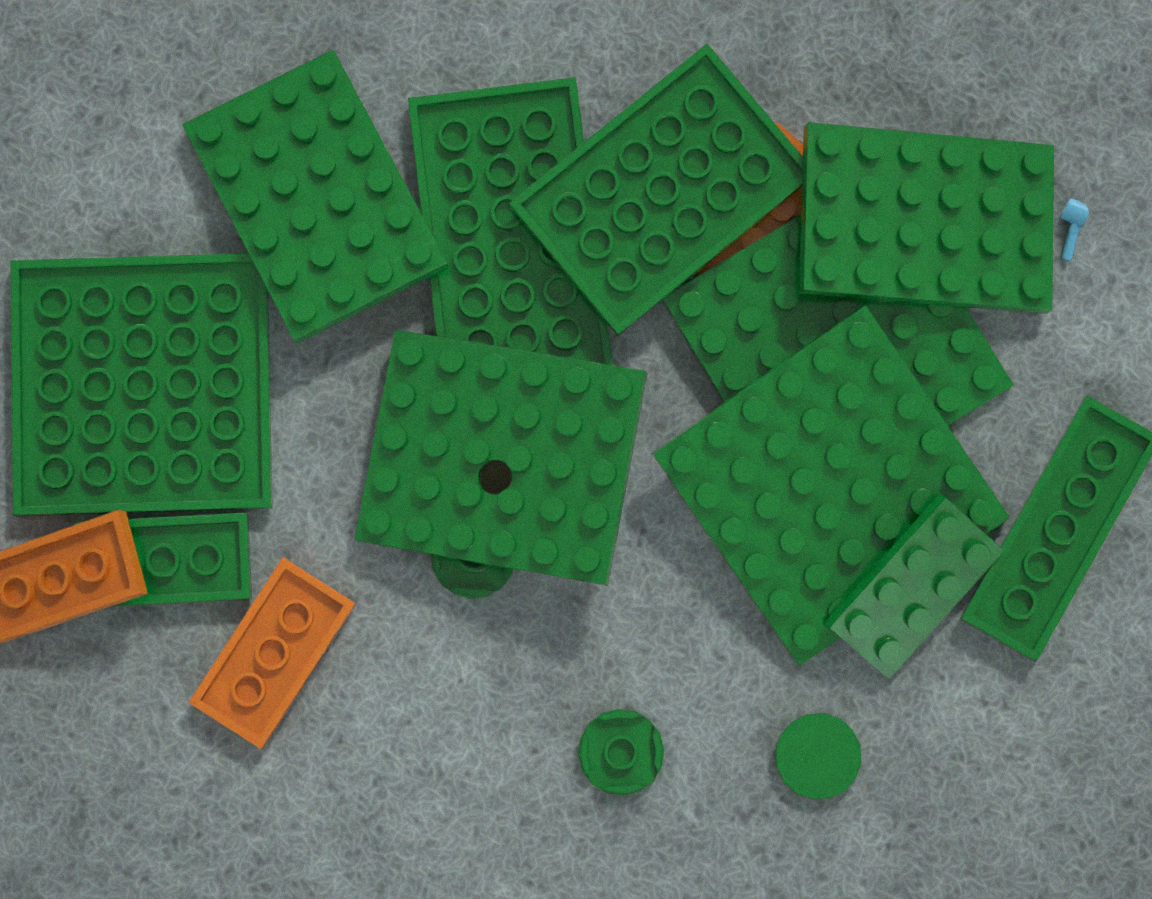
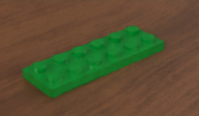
(1060, 529)

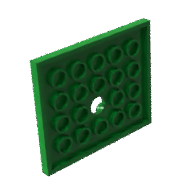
(550, 418)

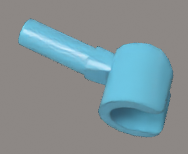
(1076, 215)

